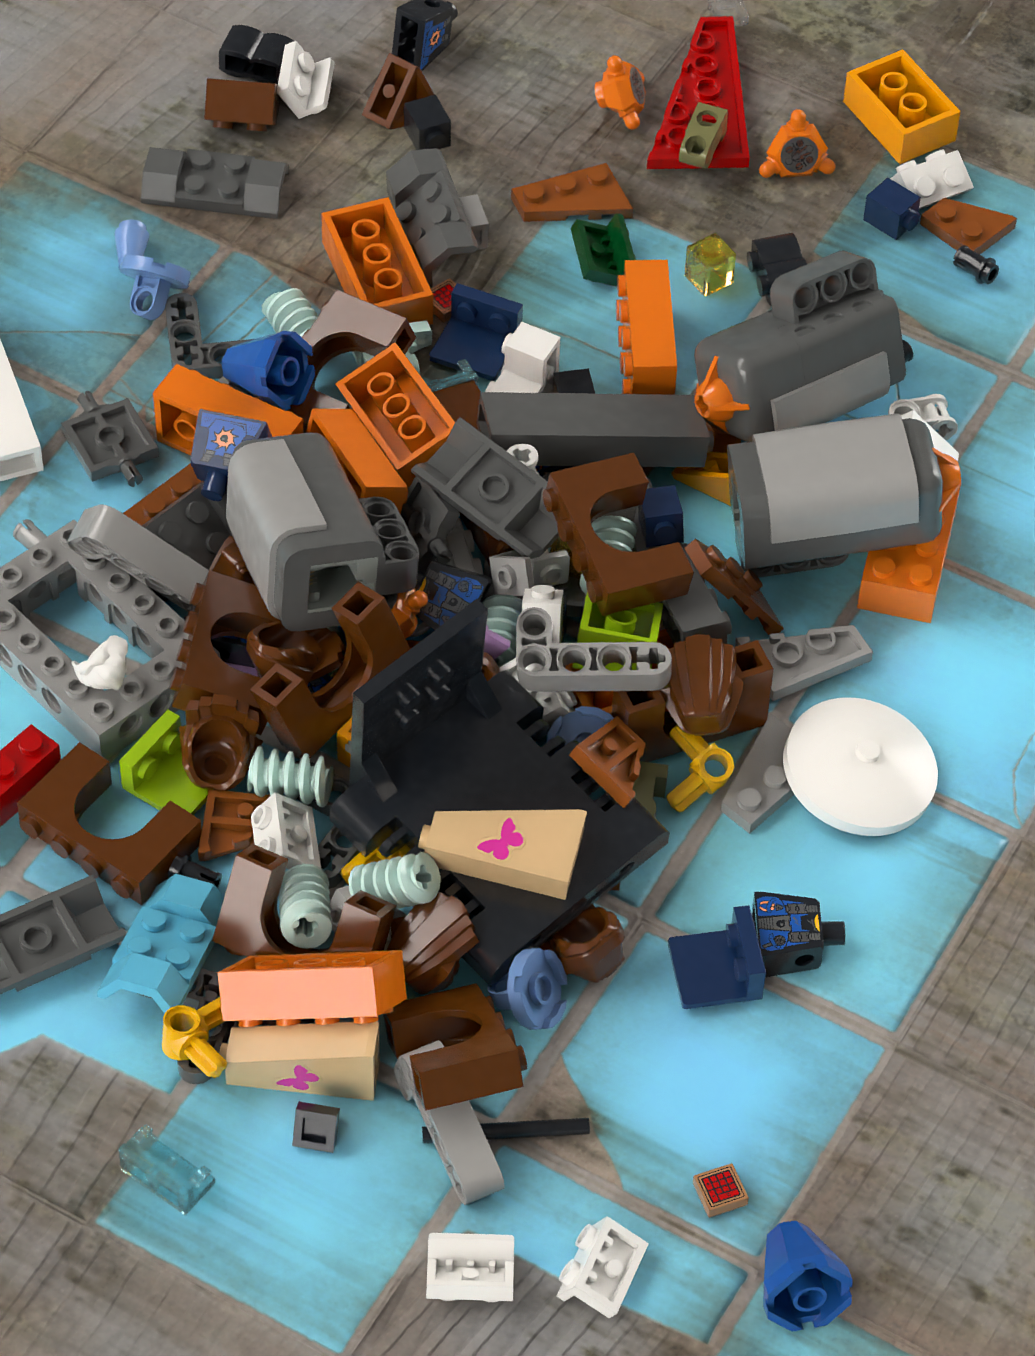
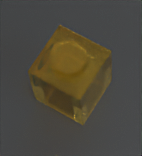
(710, 264)

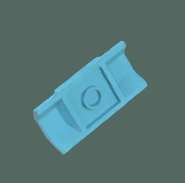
(167, 942)

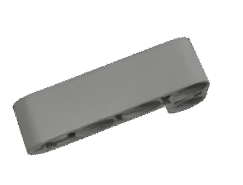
(112, 535)
(592, 656)
(456, 1138)

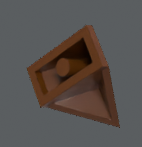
(395, 85)

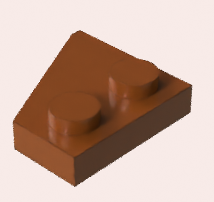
(966, 224)

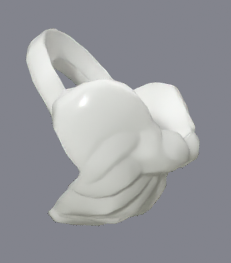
(105, 665)

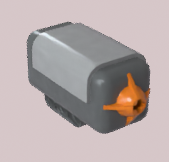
(809, 358)
(836, 491)
(310, 532)

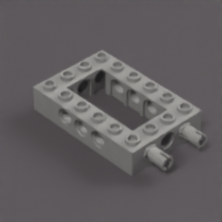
(95, 717)

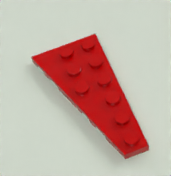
(709, 77)

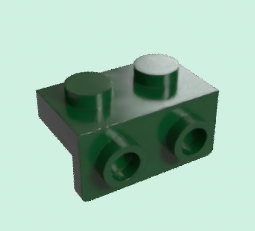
(602, 249)

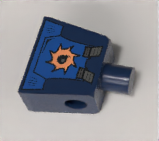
(214, 444)

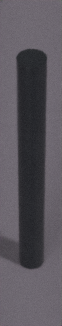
(528, 1129)

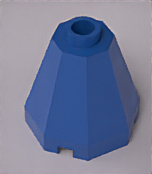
(271, 368)
(803, 1278)

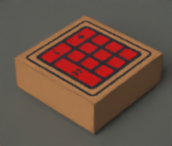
(442, 299)
(720, 1190)

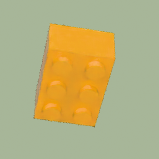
(901, 106)

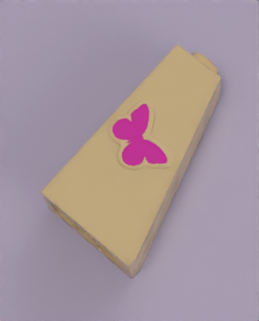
(508, 846)
(305, 1058)

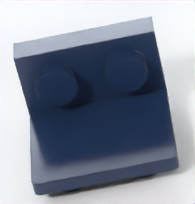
(477, 331)
(719, 964)

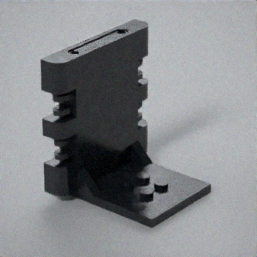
(449, 740)

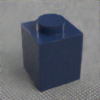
(892, 208)
(661, 517)

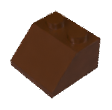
(241, 103)

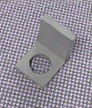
(511, 573)

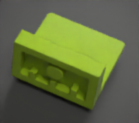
(155, 768)

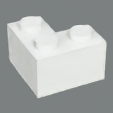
(528, 362)

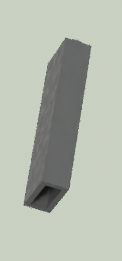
(597, 427)

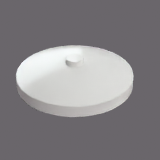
(860, 766)

